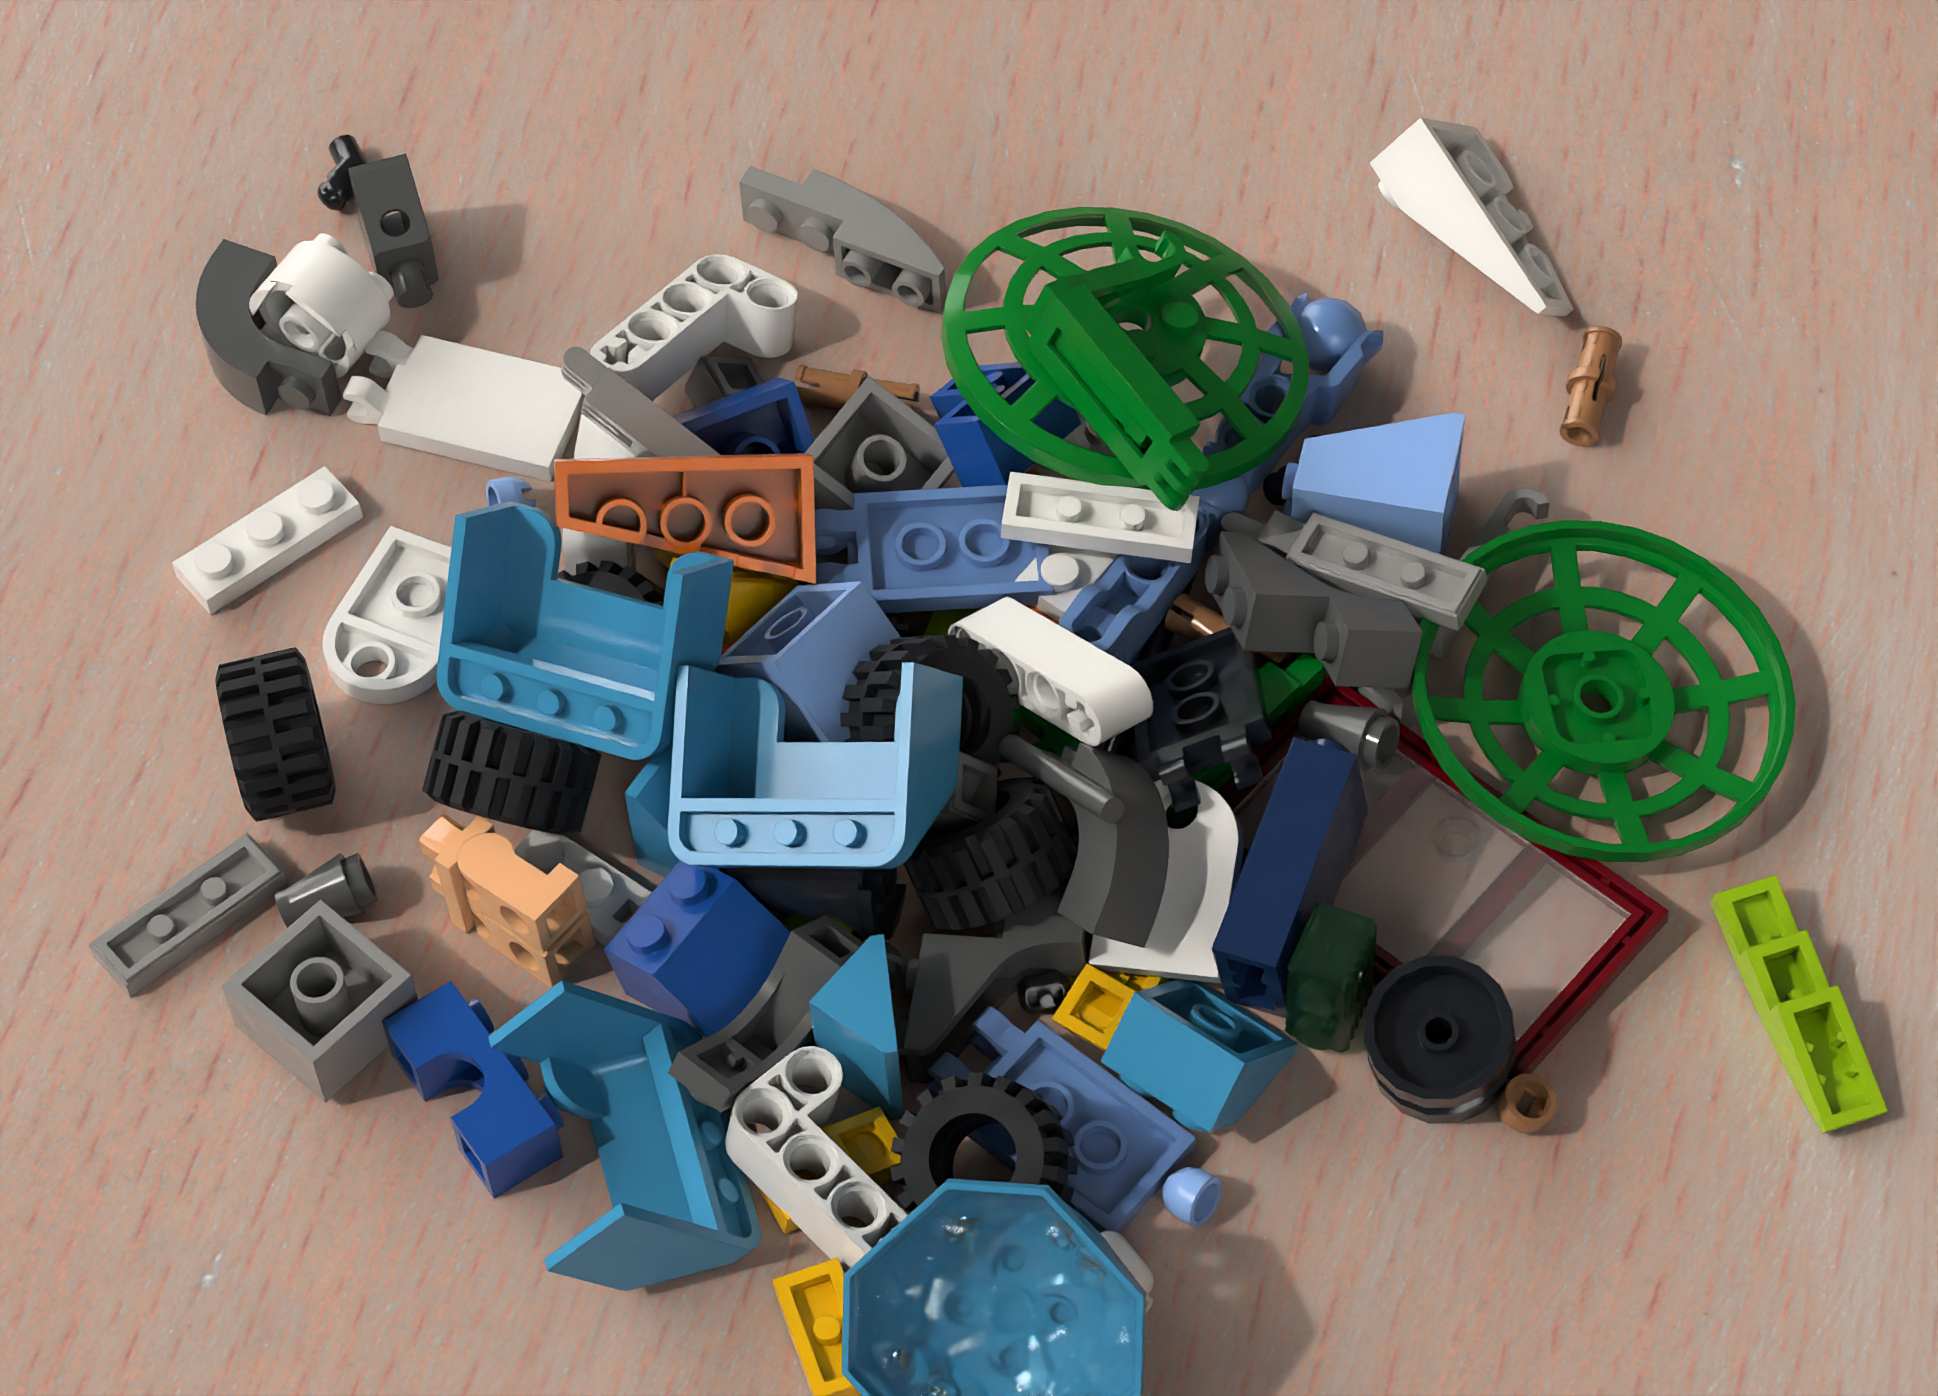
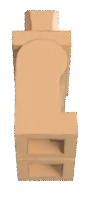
(512, 904)

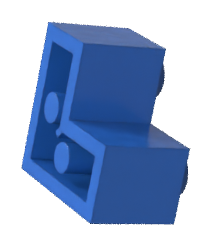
(973, 447)

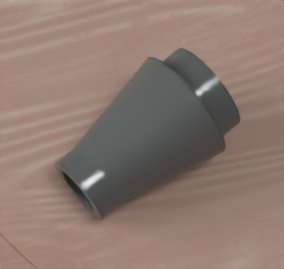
(1360, 729)
(339, 883)

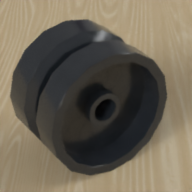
(1431, 1000)

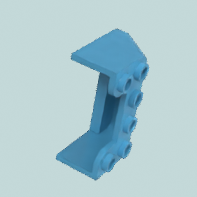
(565, 652)
(815, 805)

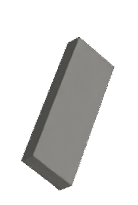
(1388, 569)
(188, 915)

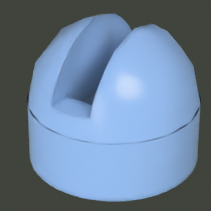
(506, 490)
(1192, 1195)

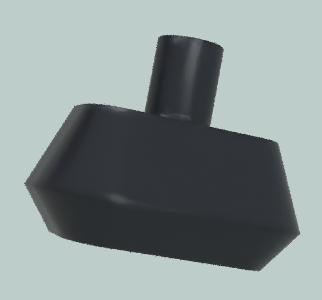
(1043, 991)

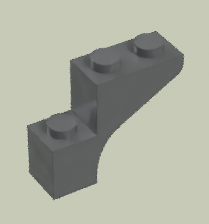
(1288, 610)
(968, 973)

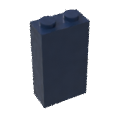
(1289, 868)

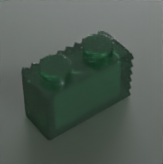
(1330, 978)

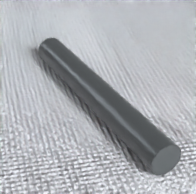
(1061, 778)

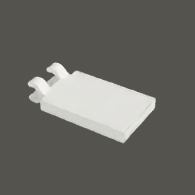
(467, 404)

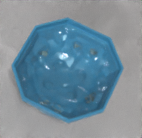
(993, 1298)

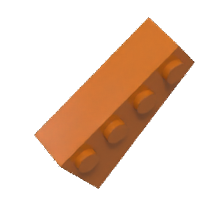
(723, 505)

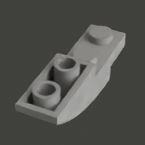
(865, 236)

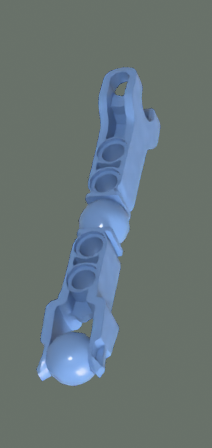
(1126, 608)

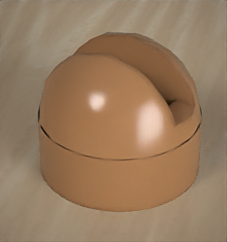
(1539, 1110)

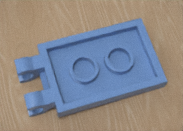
(929, 549)
(1119, 1137)

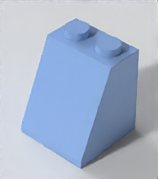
(1383, 479)
(810, 652)

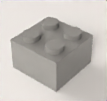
(876, 448)
(319, 999)

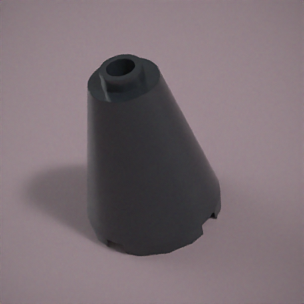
(856, 899)

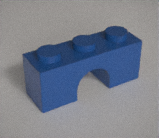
(446, 1045)

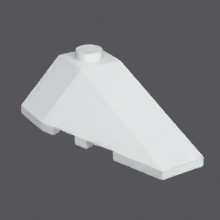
(1458, 193)

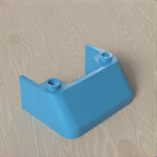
(661, 1151)

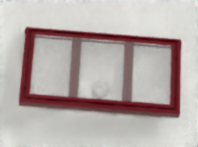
(1468, 888)

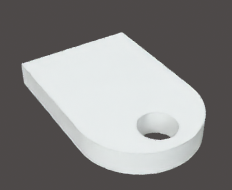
(391, 618)
(1196, 894)

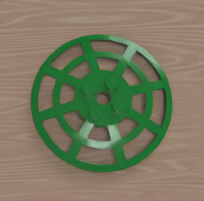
(1170, 340)
(1621, 674)

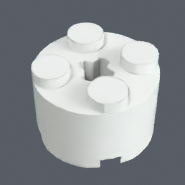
(323, 302)

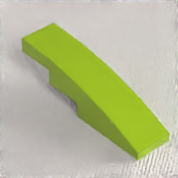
(1798, 1006)

